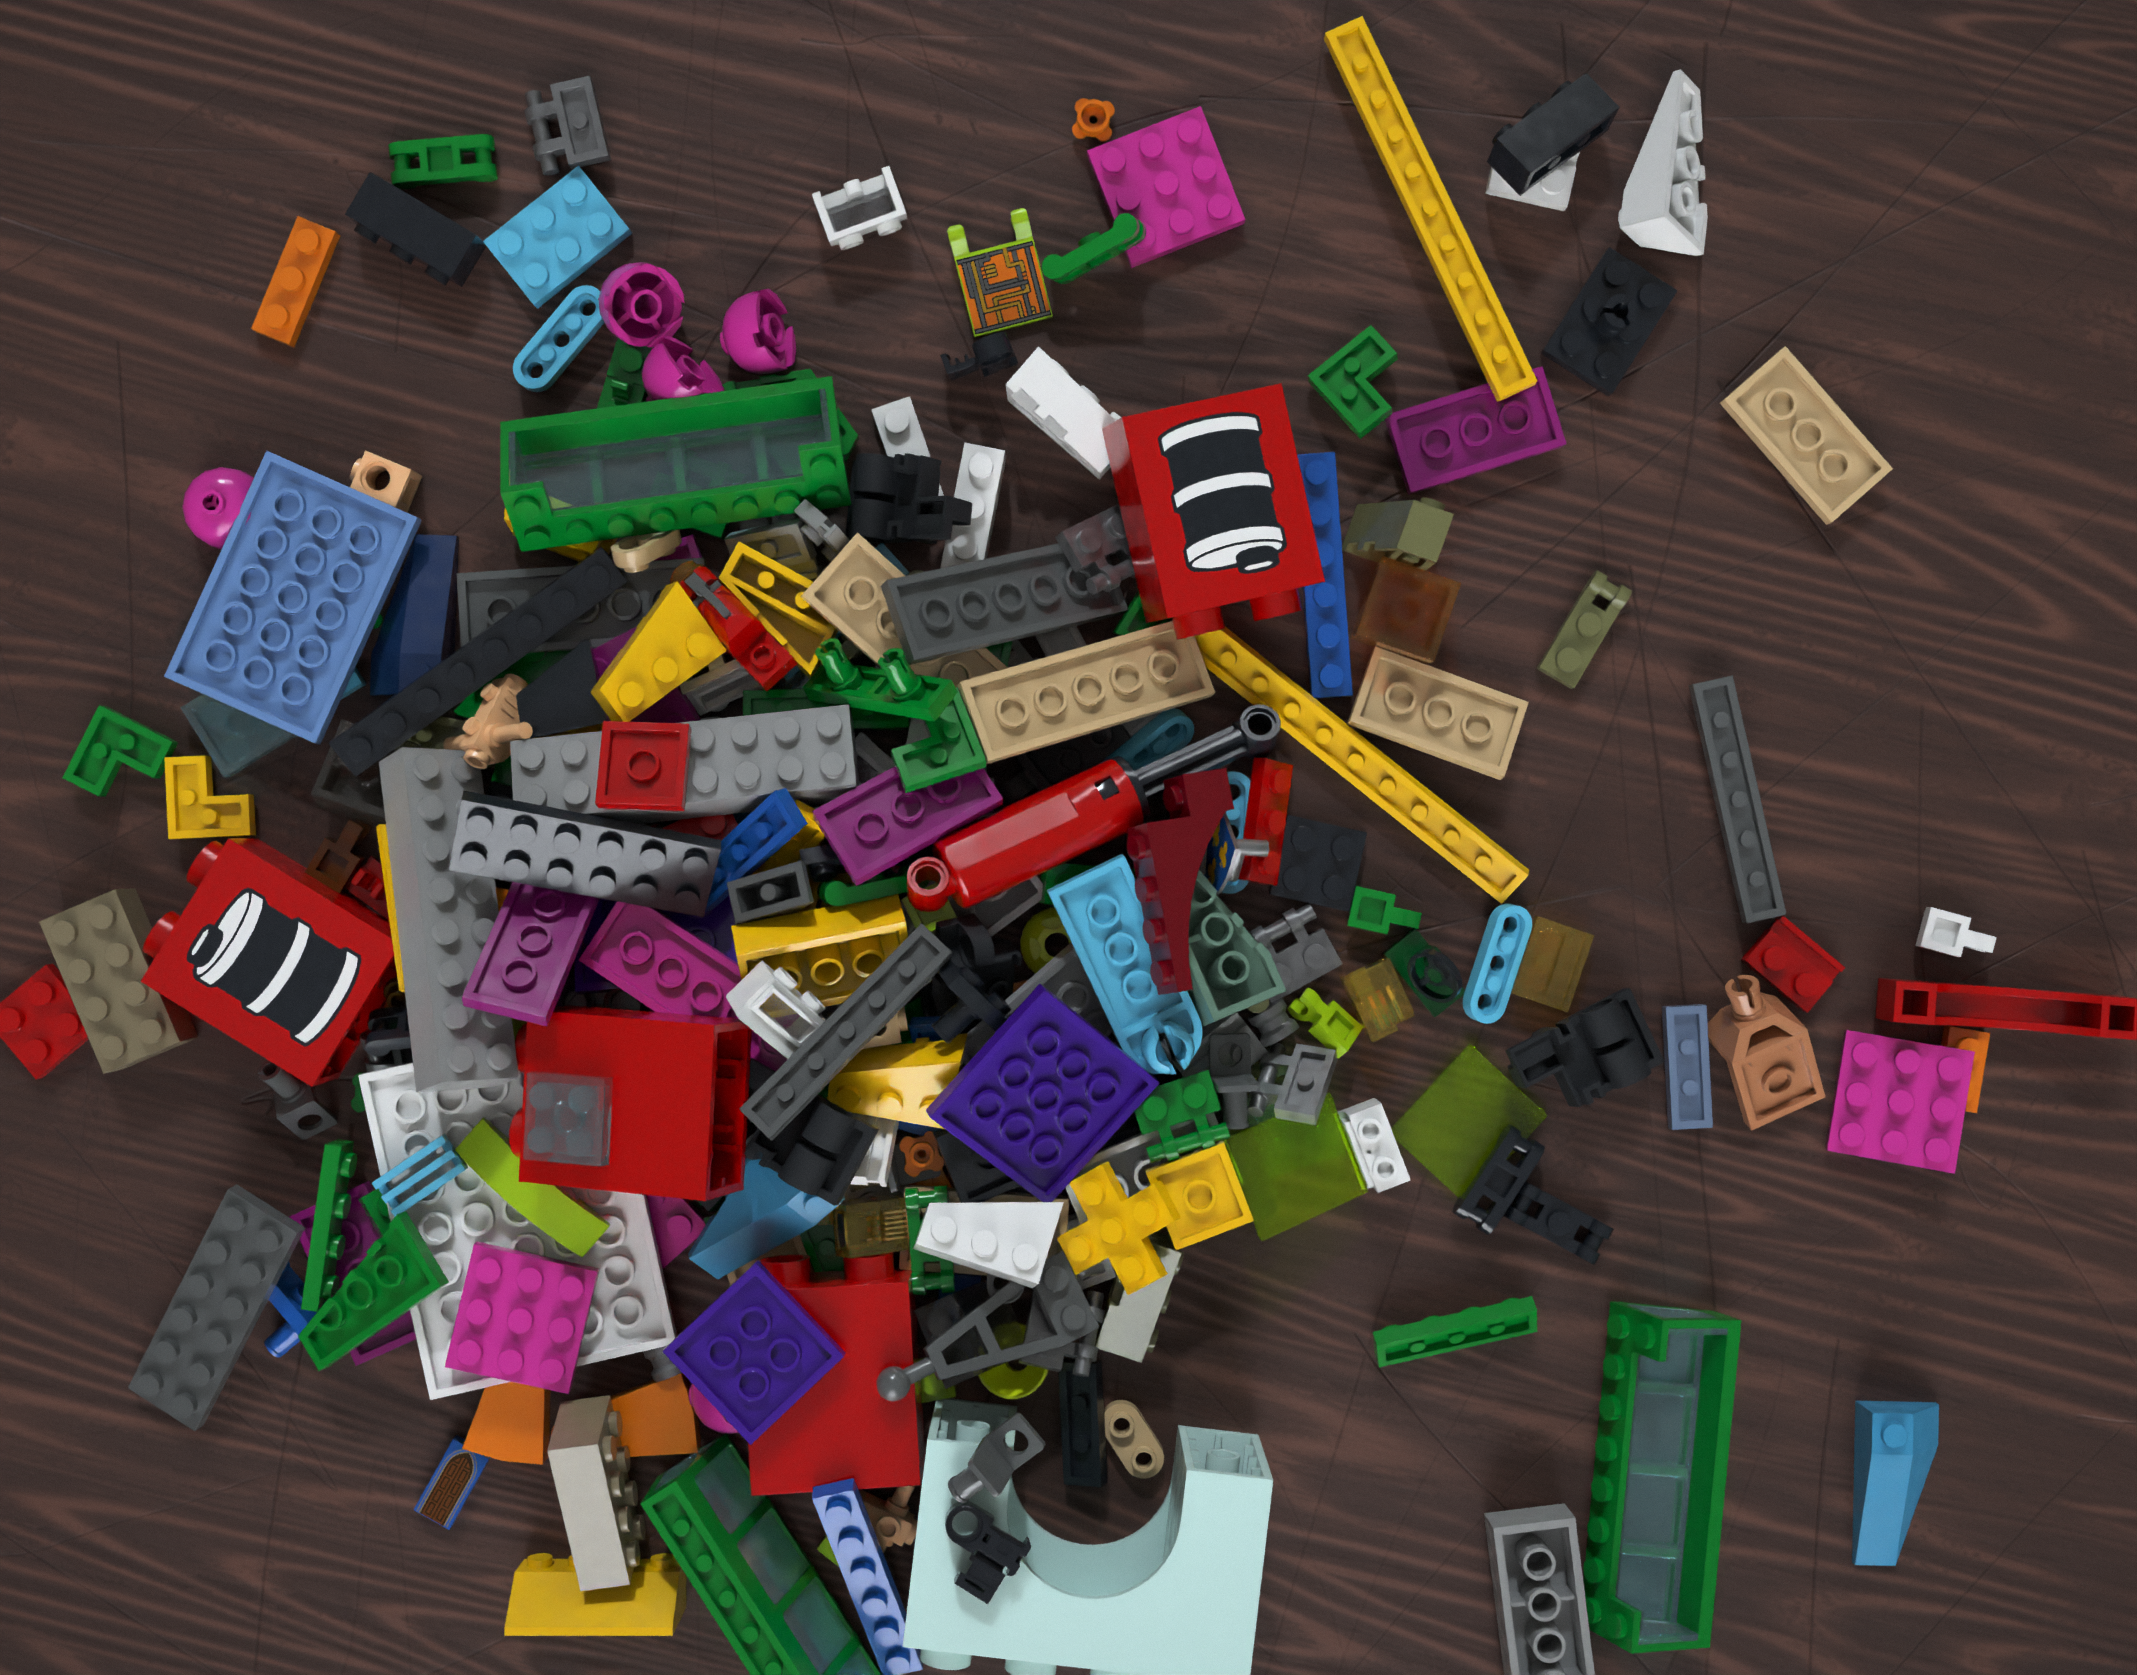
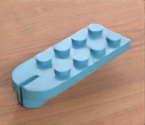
(1107, 935)

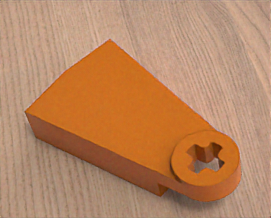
(658, 1418)
(511, 1424)

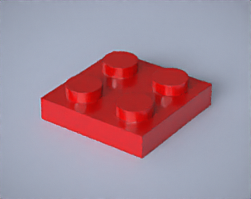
(643, 766)
(41, 1022)

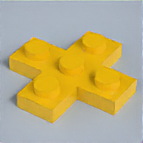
(1118, 1227)

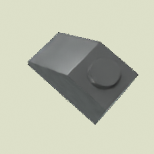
(770, 893)

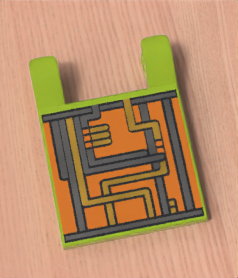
(1001, 282)

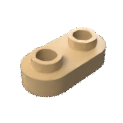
(638, 551)
(1133, 1440)

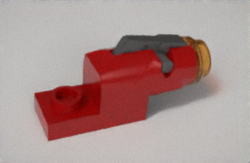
(735, 625)

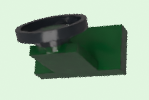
(1426, 972)

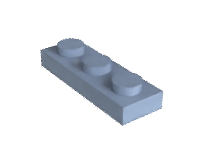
(1687, 1066)

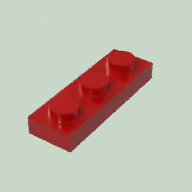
(1266, 818)

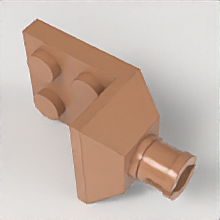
(1765, 1054)

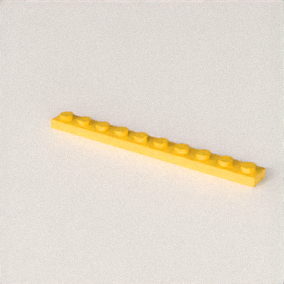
(1430, 209)
(1363, 764)

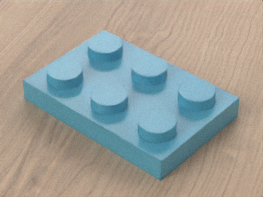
(557, 237)

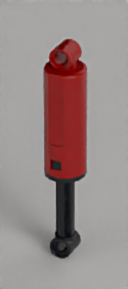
(1071, 818)

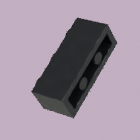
(1552, 133)
(414, 231)

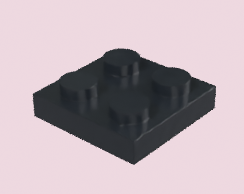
(1319, 863)

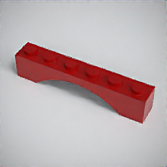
(2006, 1008)

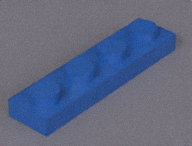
(755, 842)

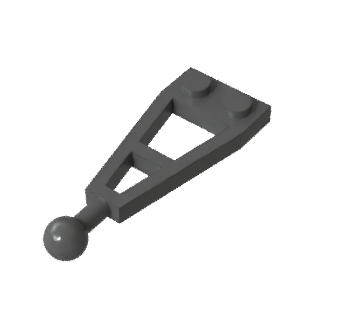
(1062, 1306)

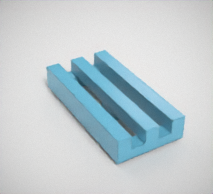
(390, 1195)

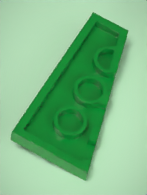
(381, 1289)

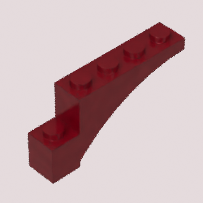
(1167, 867)

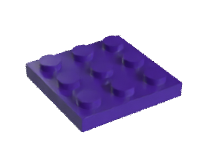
(754, 1352)

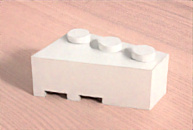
(1062, 410)
(992, 1236)

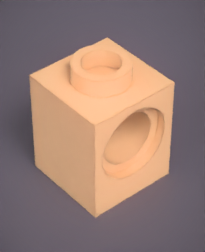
(401, 486)

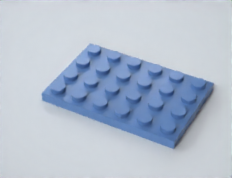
(293, 598)

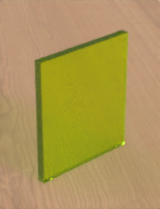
(1462, 1117)
(1295, 1169)

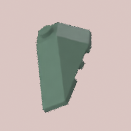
(1225, 960)

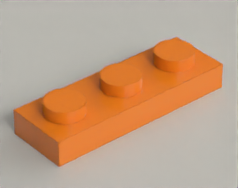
(295, 281)

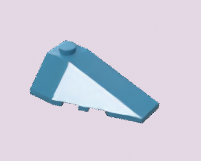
(755, 1221)

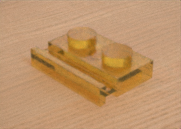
(1552, 963)

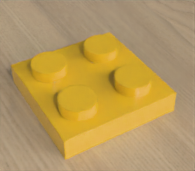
(1203, 1193)

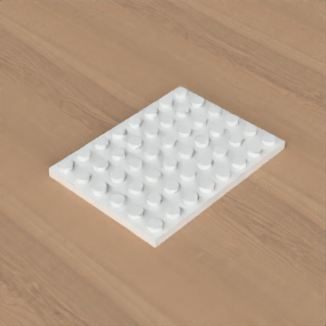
(630, 1294)

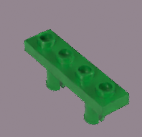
(885, 690)

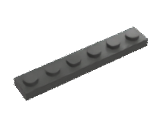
(1737, 799)
(846, 1032)

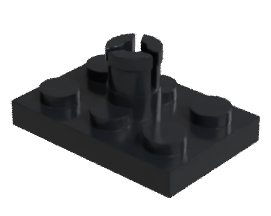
(1609, 321)

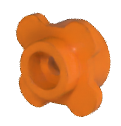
(1093, 108)
(916, 1164)

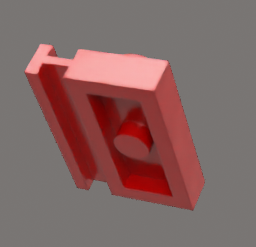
(1792, 963)

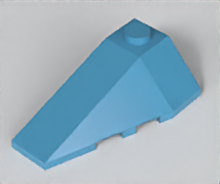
(1890, 1469)

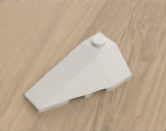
(1662, 190)

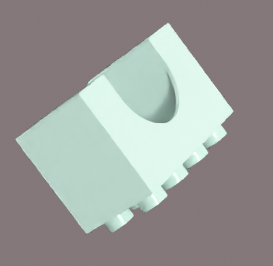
(1149, 1604)

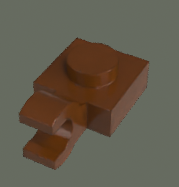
(336, 859)

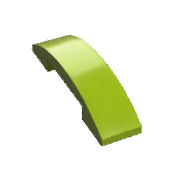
(546, 1206)

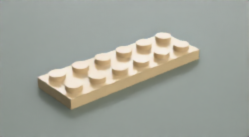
(853, 602)
(1084, 690)

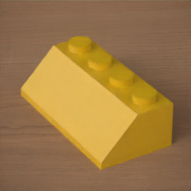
(825, 947)
(550, 1603)

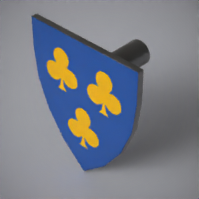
(1227, 854)

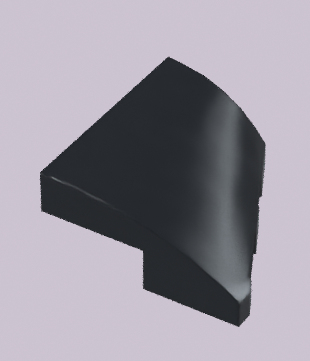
(562, 695)

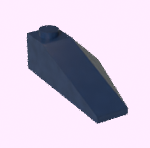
(420, 617)

